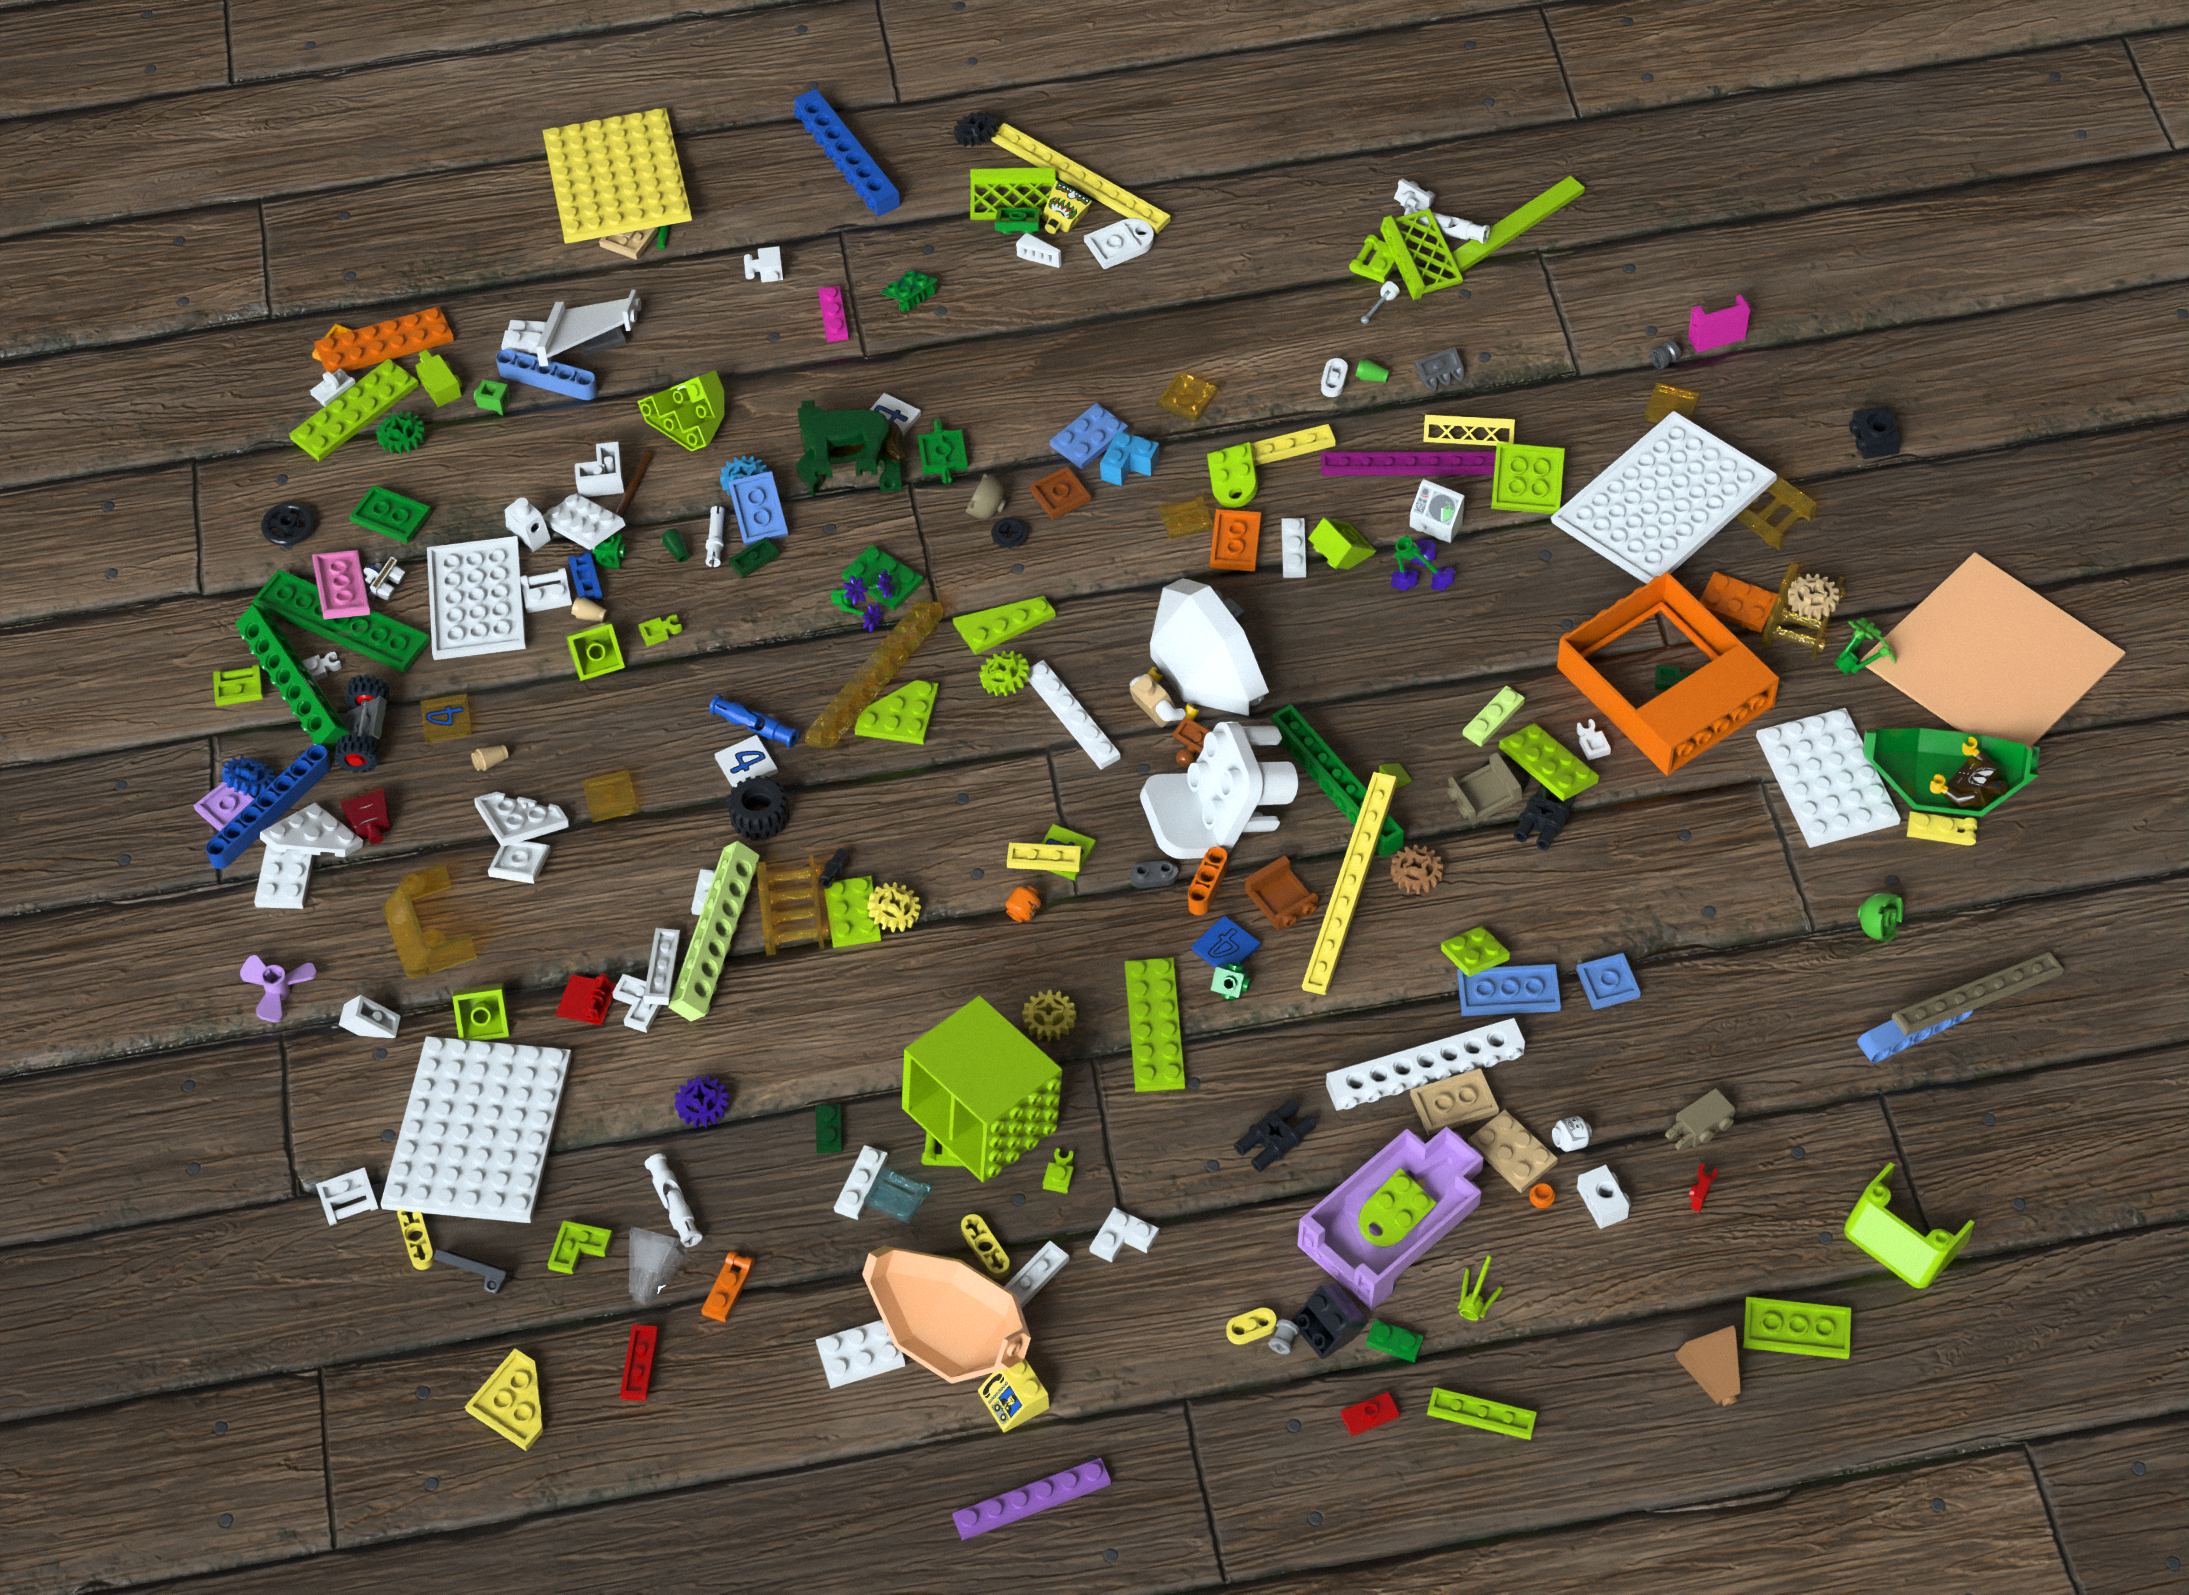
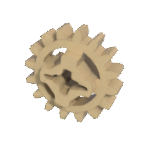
(1813, 596)

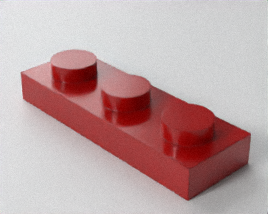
(639, 1362)

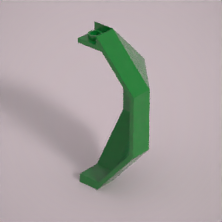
(1916, 754)

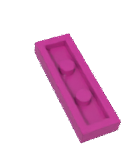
(833, 314)

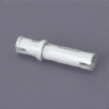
(714, 543)

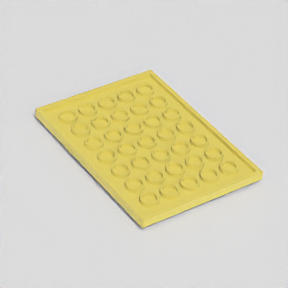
(616, 175)

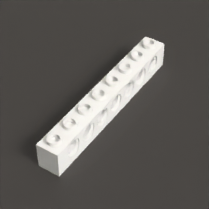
(1433, 1054)

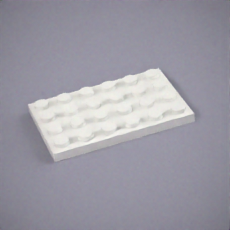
(475, 598)
(1827, 777)

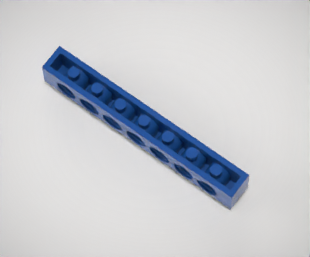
(846, 153)

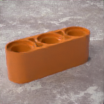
(1207, 890)

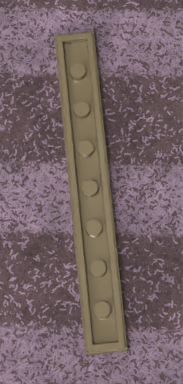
(1977, 993)

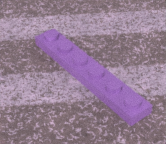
(1031, 1499)

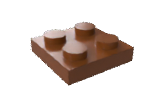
(1059, 493)

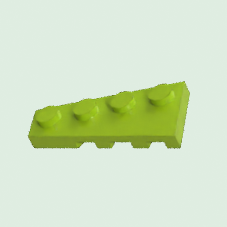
(996, 625)

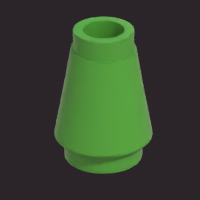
(1371, 372)

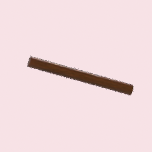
(632, 486)

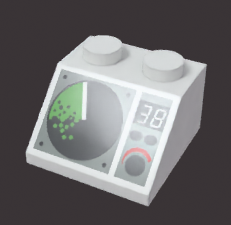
(1437, 511)

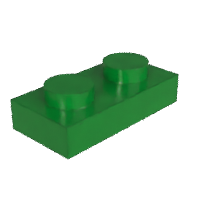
(1394, 1341)

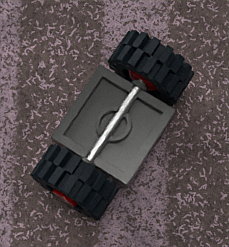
(365, 723)

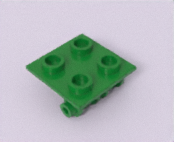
(911, 289)

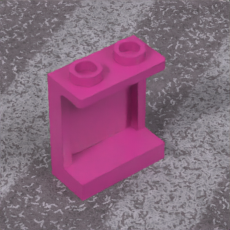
(1719, 327)

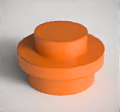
(1542, 1195)

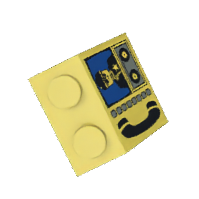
(1014, 1395)

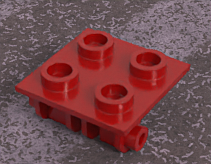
(586, 999)

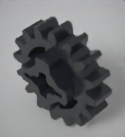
(976, 129)

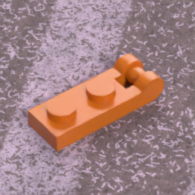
(728, 1287)

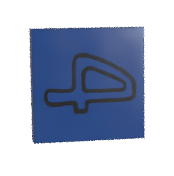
(1225, 944)

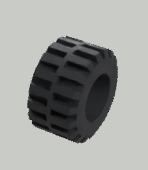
(758, 792)

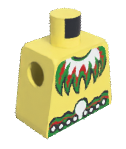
(1064, 208)

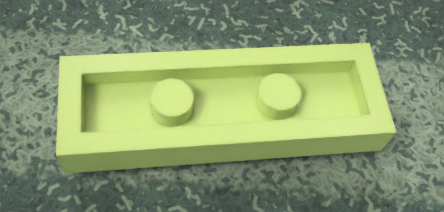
(1493, 716)

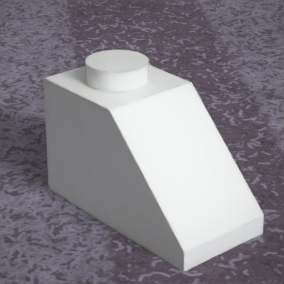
(369, 1018)

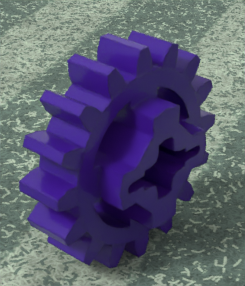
(714, 1101)

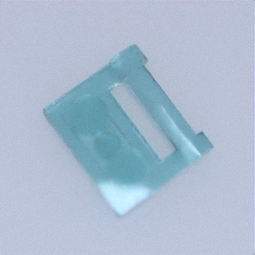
(894, 1201)

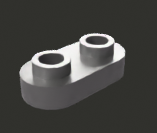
(1153, 874)

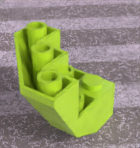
(687, 411)

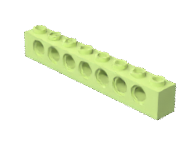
(714, 931)

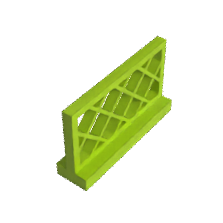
(1011, 179)
(1403, 254)

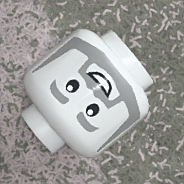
(1571, 1133)

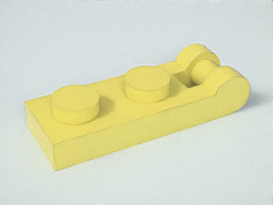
(1942, 828)

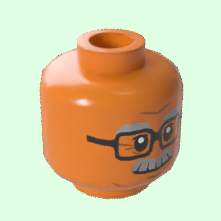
(1023, 903)

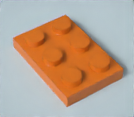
(1235, 540)
(1738, 602)

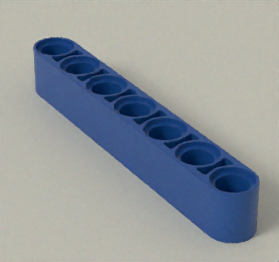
(268, 806)

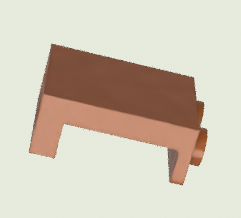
(1280, 894)

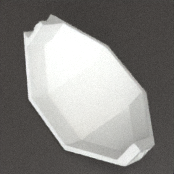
(1205, 650)

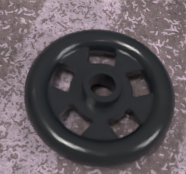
(287, 523)

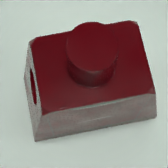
(368, 814)

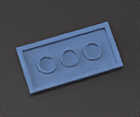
(1509, 990)

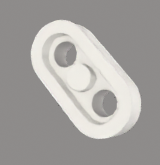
(1334, 377)

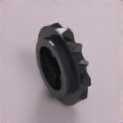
(1001, 528)

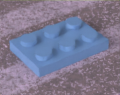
(1088, 436)
(757, 508)

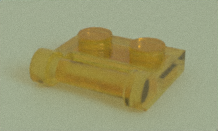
(1188, 521)

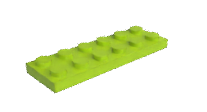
(354, 410)
(1154, 1025)

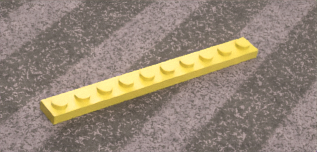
(1080, 177)
(1349, 883)

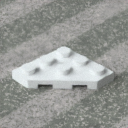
(518, 819)
(312, 832)

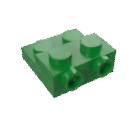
(1018, 219)

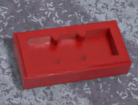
(1369, 1414)

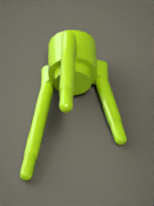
(1471, 1305)

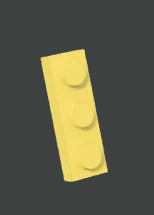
(1044, 857)

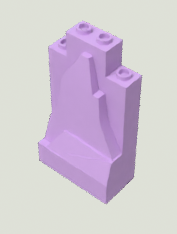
(1331, 1228)

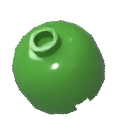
(1880, 915)

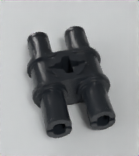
(1544, 817)
(1275, 1145)

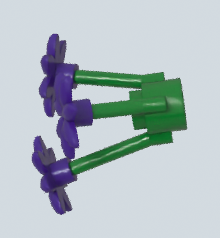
(854, 590)

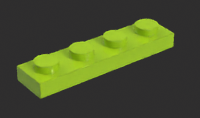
(1482, 1413)

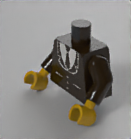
(1974, 782)

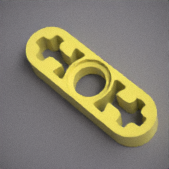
(985, 1236)
(412, 1245)

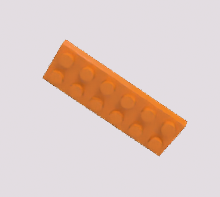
(384, 341)

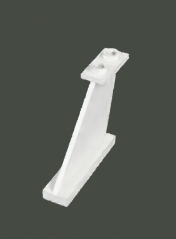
(575, 325)

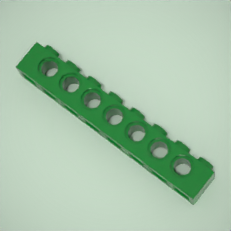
(291, 677)
(1331, 774)

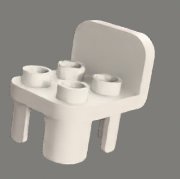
(1218, 793)

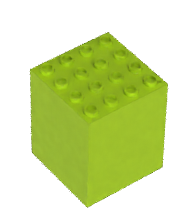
(981, 1088)

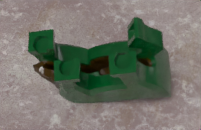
(847, 438)

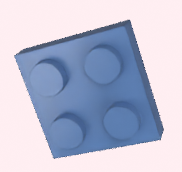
(1608, 981)

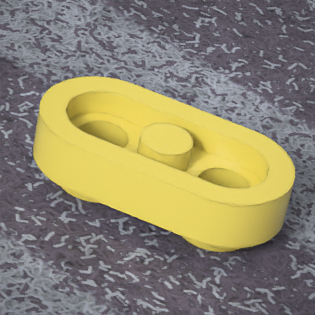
(1250, 1325)

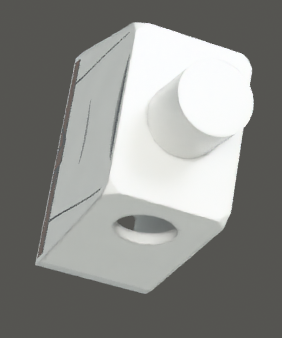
(521, 518)

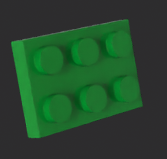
(390, 514)
(871, 564)

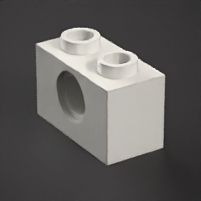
(1604, 1210)

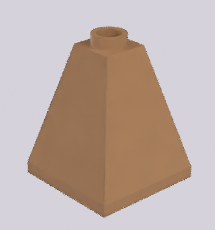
(1714, 1364)

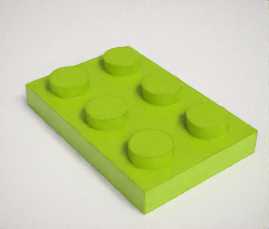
(849, 914)

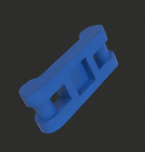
(585, 576)

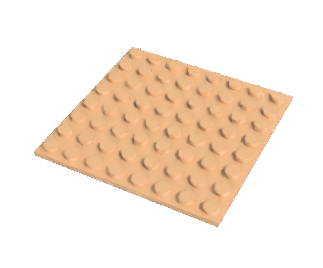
(1993, 655)

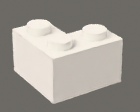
(603, 475)

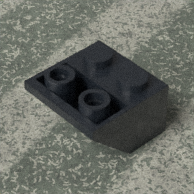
(1329, 1320)

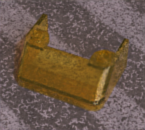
(423, 951)

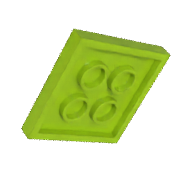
(1527, 478)

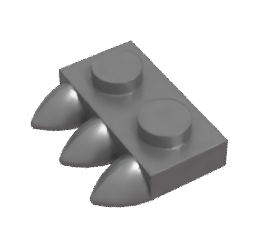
(1440, 367)

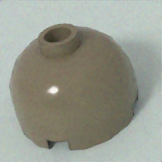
(986, 498)

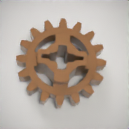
(1416, 869)

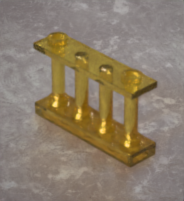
(1785, 495)
(1781, 613)
(771, 917)

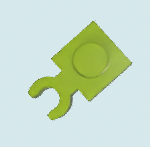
(657, 631)
(1059, 1175)

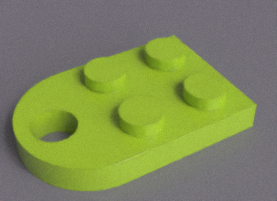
(1233, 472)
(1395, 1208)

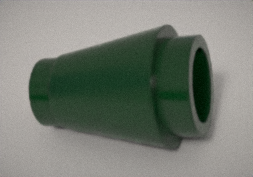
(675, 544)

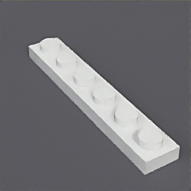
(1073, 715)

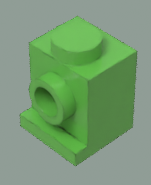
(492, 396)

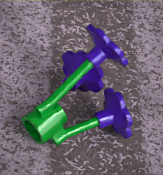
(1421, 554)

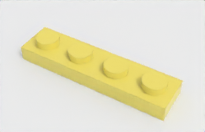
(1292, 444)

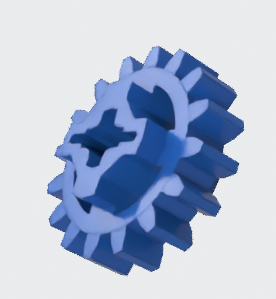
(247, 775)

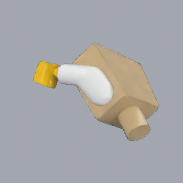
(1156, 701)

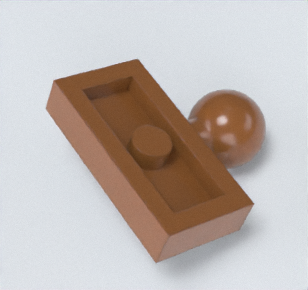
(1193, 737)

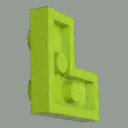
(573, 1240)

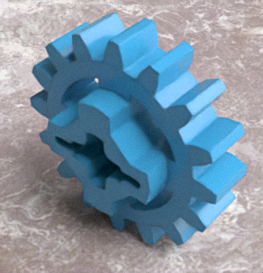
(740, 469)

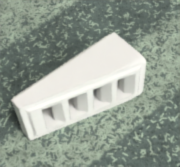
(1038, 251)

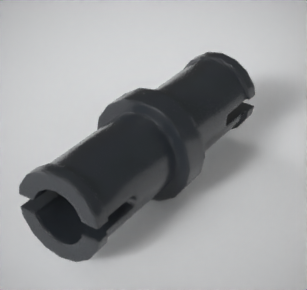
(833, 868)

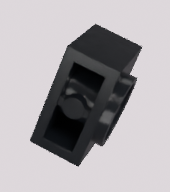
(1875, 432)

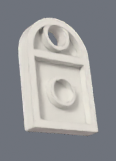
(1120, 241)

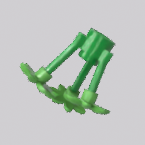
(1847, 660)

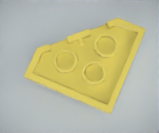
(511, 1401)

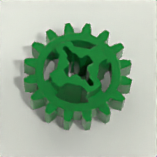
(400, 433)

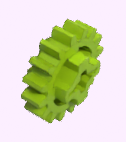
(1004, 673)

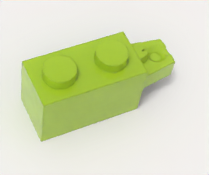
(438, 378)

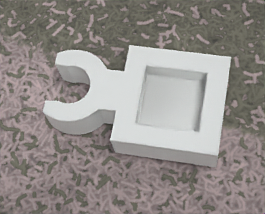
(319, 667)
(1593, 743)

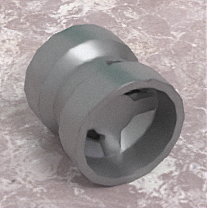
(1666, 353)

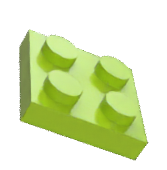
(1475, 951)

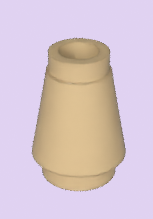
(588, 610)
(488, 757)

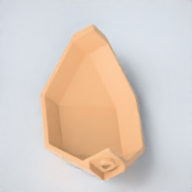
(946, 1313)

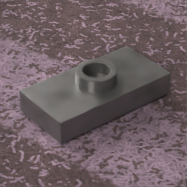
(604, 341)

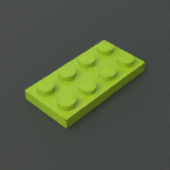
(1548, 761)
(1797, 1327)

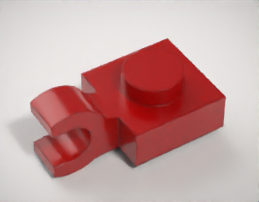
(1700, 1191)

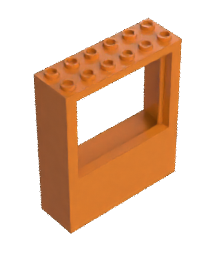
(1695, 710)

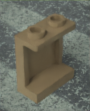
(1485, 790)

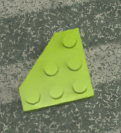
(901, 714)

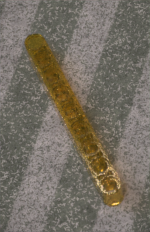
(874, 674)

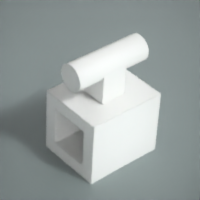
(768, 265)

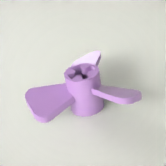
(275, 984)

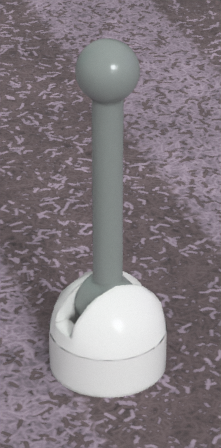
(1388, 292)

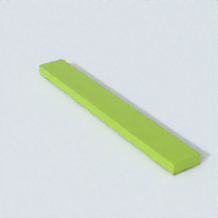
(1518, 223)

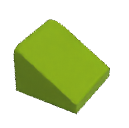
(1396, 770)

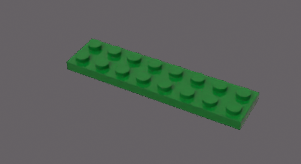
(366, 634)

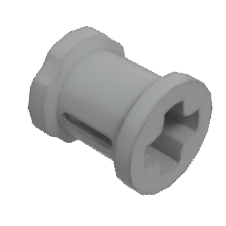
(1283, 1336)

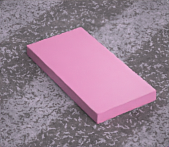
(340, 584)

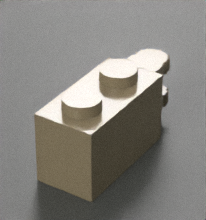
(1702, 1120)

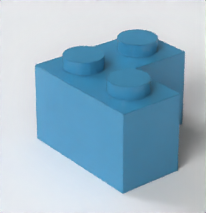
(1127, 454)

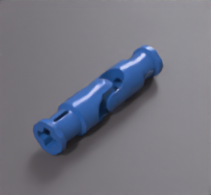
(741, 715)

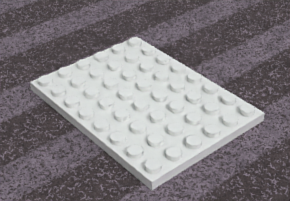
(1663, 498)
(477, 1129)

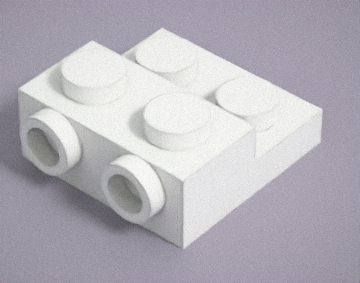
(523, 336)

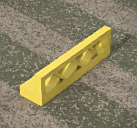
(1468, 421)

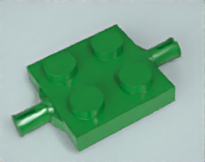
(942, 451)

